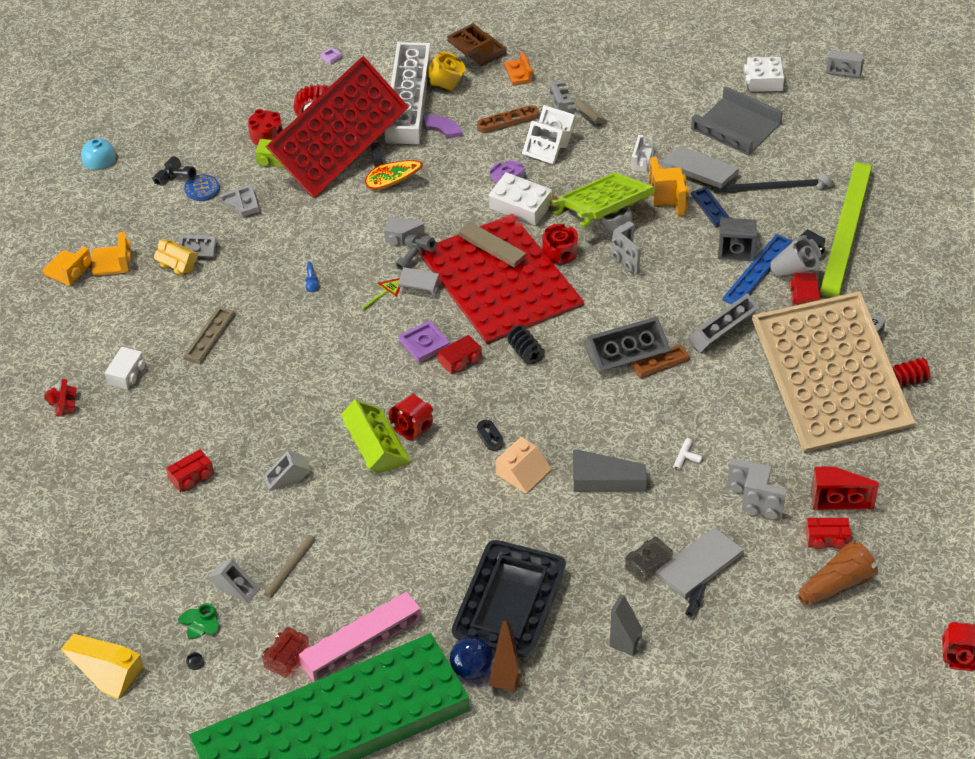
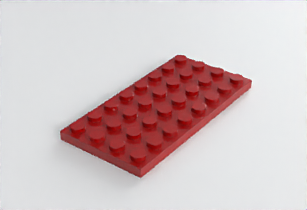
(337, 127)

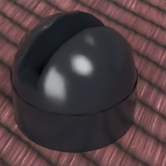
(194, 661)

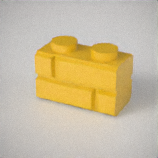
(175, 256)

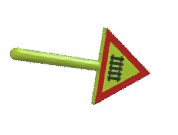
(389, 286)

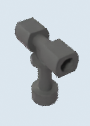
(417, 245)

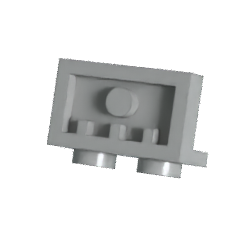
(203, 245)

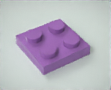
(423, 341)

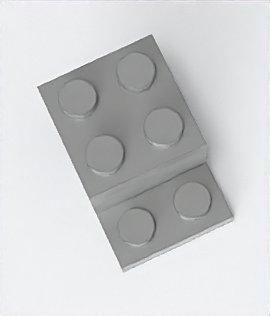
(758, 494)

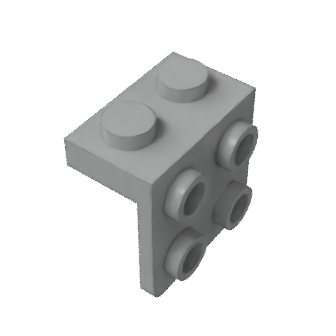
(624, 249)

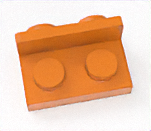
(519, 70)

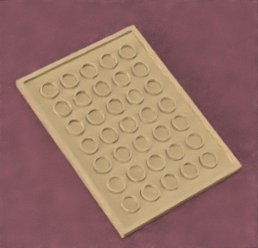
(832, 371)

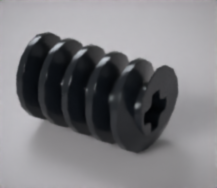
(525, 345)

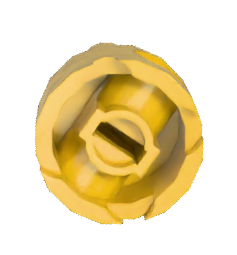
(446, 70)

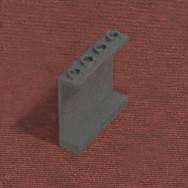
(738, 121)

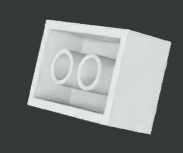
(520, 197)

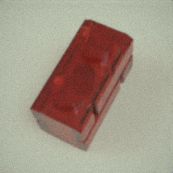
(285, 651)

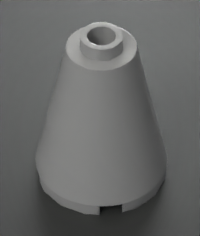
(798, 257)

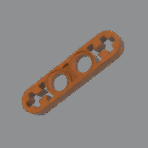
(530, 113)

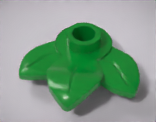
(199, 623)

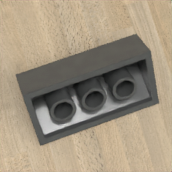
(626, 344)

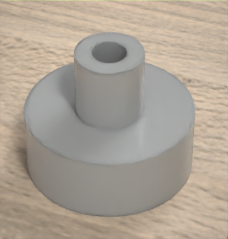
(824, 180)

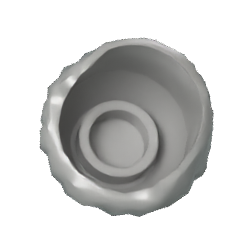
(614, 220)

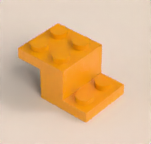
(668, 187)

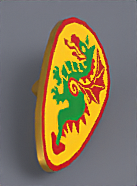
(391, 174)

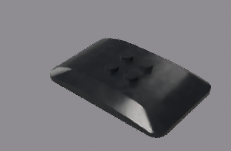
(510, 586)

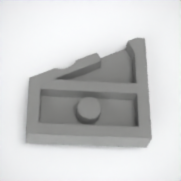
(241, 200)

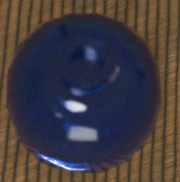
(471, 658)

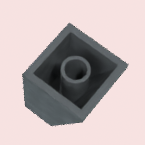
(737, 239)

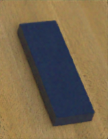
(709, 205)

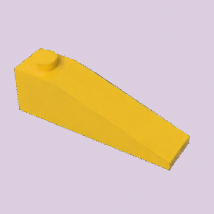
(104, 663)

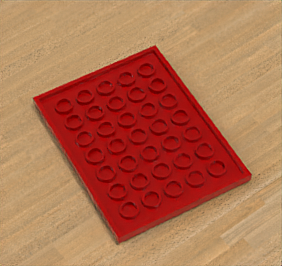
(495, 293)

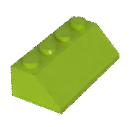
(374, 436)

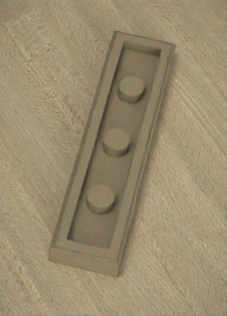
(492, 244)
(209, 335)

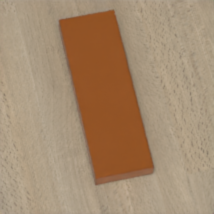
(660, 362)

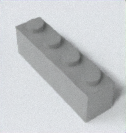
(723, 323)

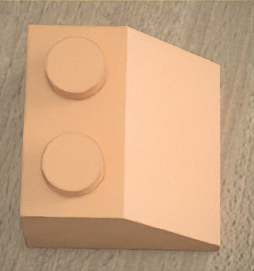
(522, 465)

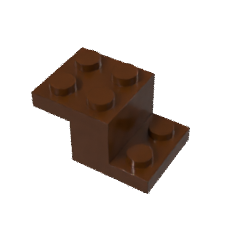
(476, 44)

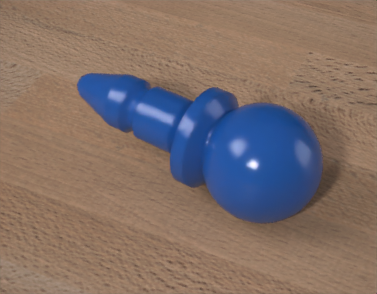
(312, 281)

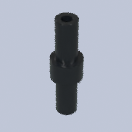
(695, 600)

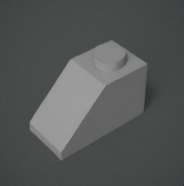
(399, 228)
(287, 470)
(233, 581)

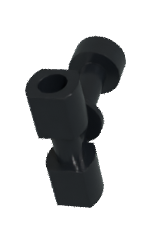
(171, 171)

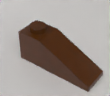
(506, 665)

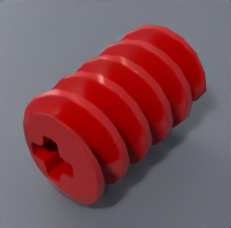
(912, 371)

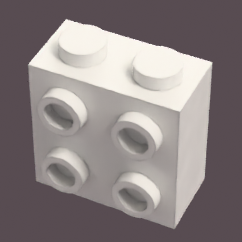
(764, 74)

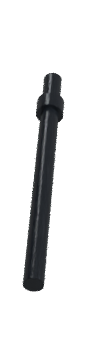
(732, 187)

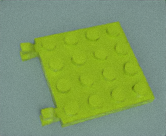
(603, 197)

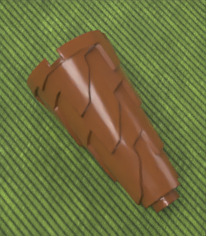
(842, 572)

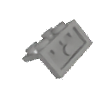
(844, 63)

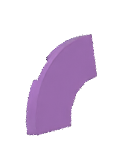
(443, 125)

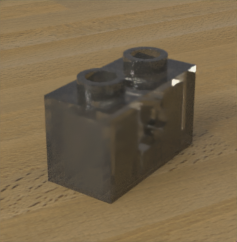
(647, 559)

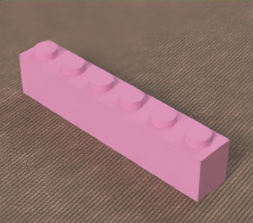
(360, 636)

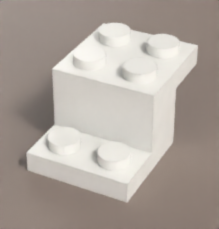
(549, 134)

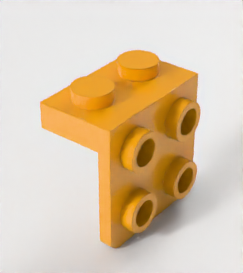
(112, 259)
(68, 266)

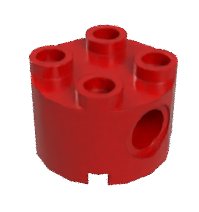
(264, 125)
(560, 243)
(411, 413)
(959, 646)

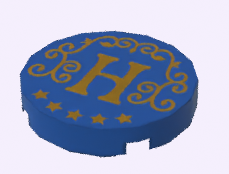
(202, 187)

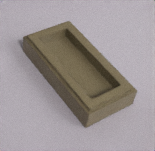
(590, 112)

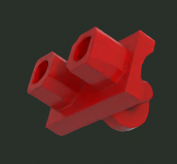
(65, 391)

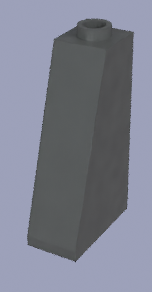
(607, 474)

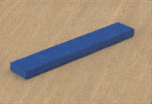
(757, 269)

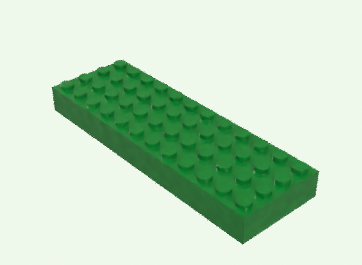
(346, 711)

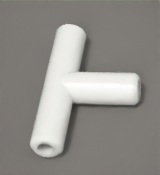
(685, 454)

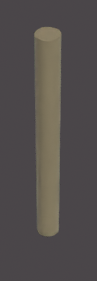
(289, 566)

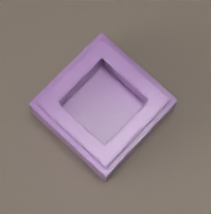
(331, 55)

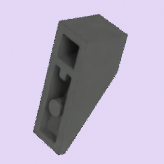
(625, 628)

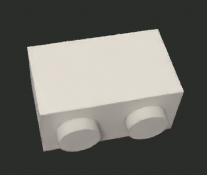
(124, 368)

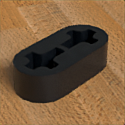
(376, 153)
(486, 436)

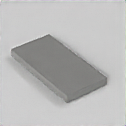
(701, 167)
(699, 562)

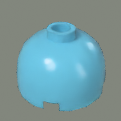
(98, 154)

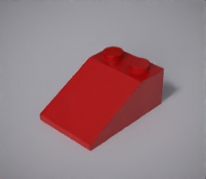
(842, 490)

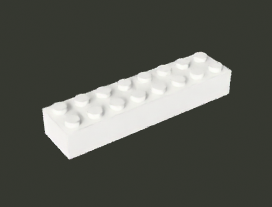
(410, 83)

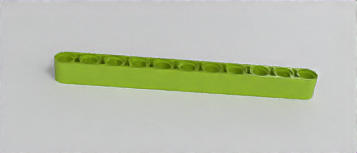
(846, 230)

